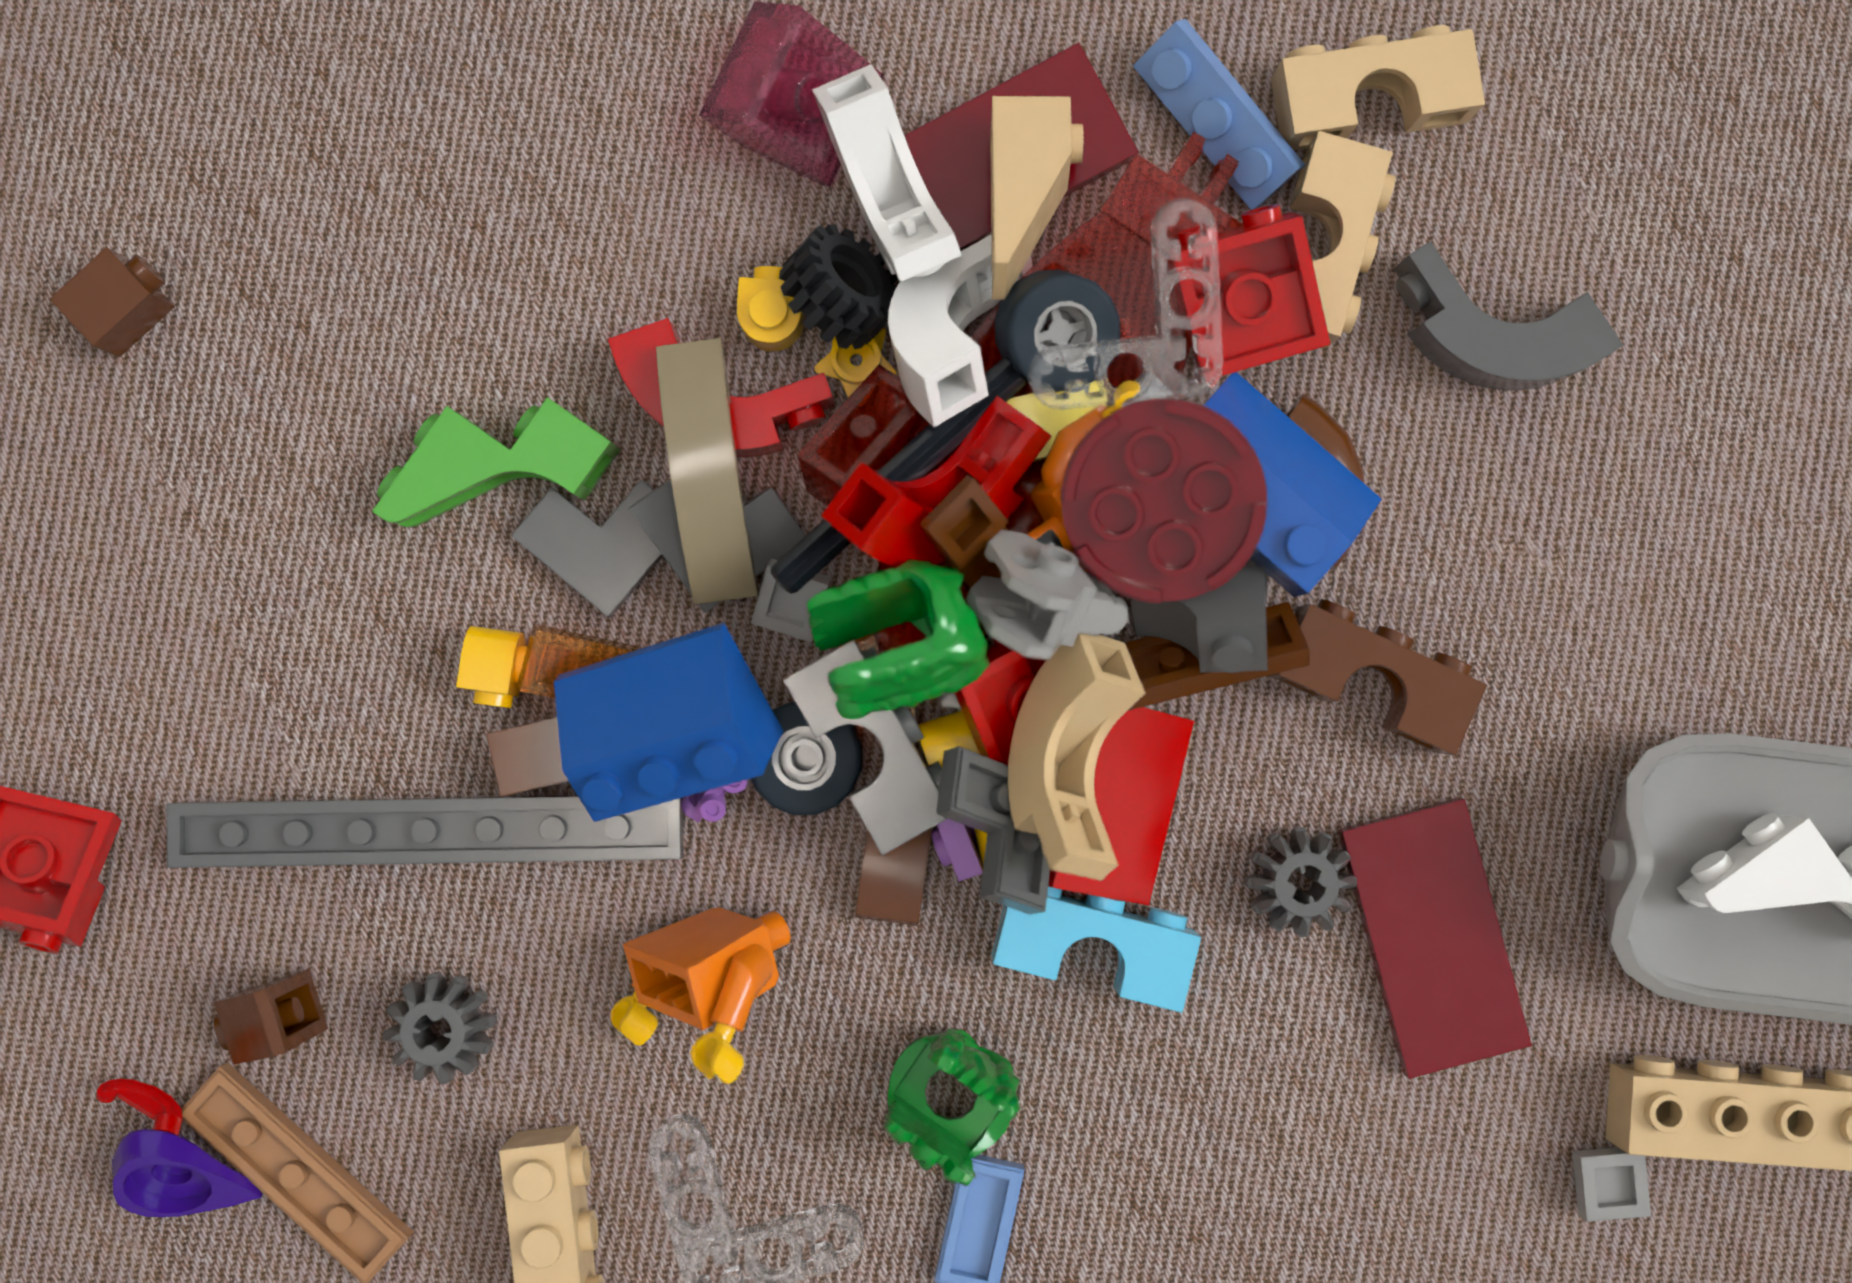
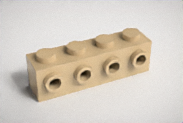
(1731, 1114)
(548, 1206)

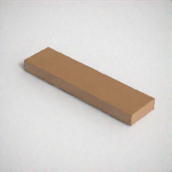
(295, 1173)

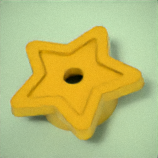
(838, 363)

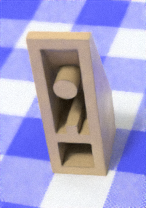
(1029, 176)

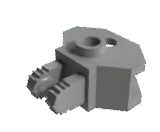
(1041, 597)

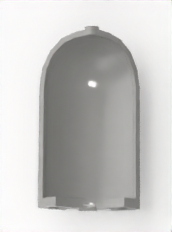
(1696, 801)

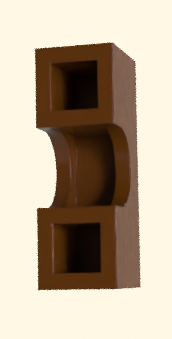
(1428, 697)

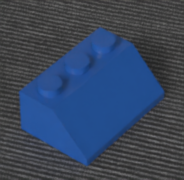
(1311, 496)
(663, 723)

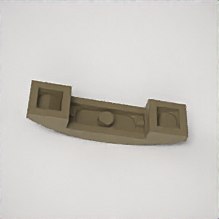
(705, 471)

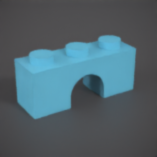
(1152, 951)

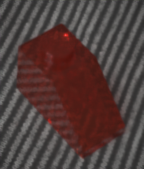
(865, 428)

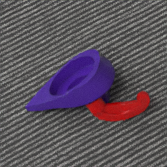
(162, 1170)

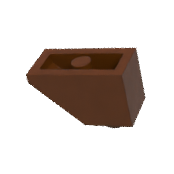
(269, 1018)

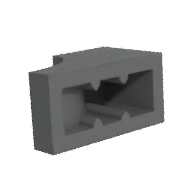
(1219, 627)

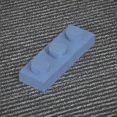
(1216, 107)

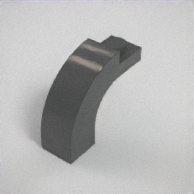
(1494, 351)

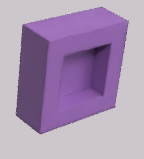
(958, 846)

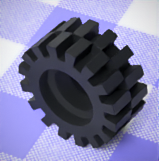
(839, 286)

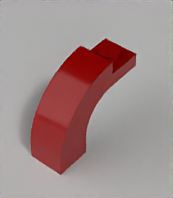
(752, 417)
(887, 514)

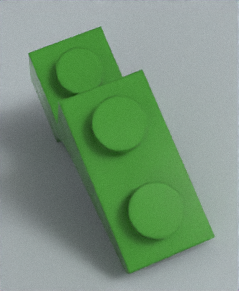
(463, 462)

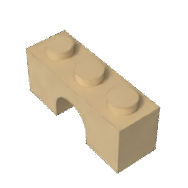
(1428, 75)
(1343, 190)

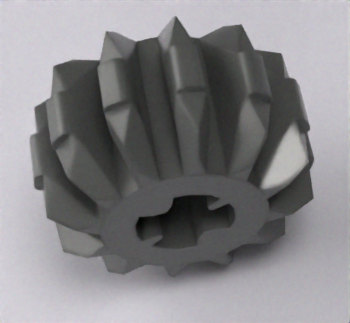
(1321, 870)
(452, 1049)

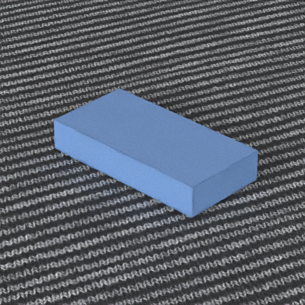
(980, 1223)

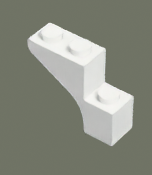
(1774, 866)

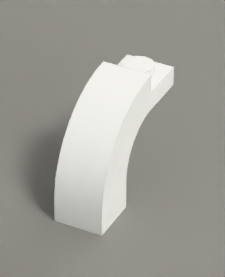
(884, 175)
(926, 324)

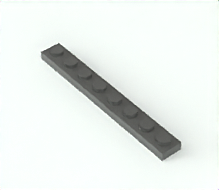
(415, 832)

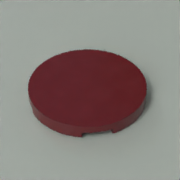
(1164, 500)

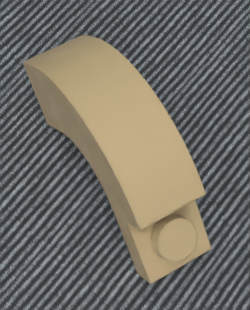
(1057, 748)

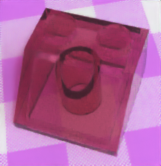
(767, 86)

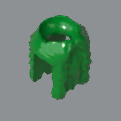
(906, 675)
(941, 1139)

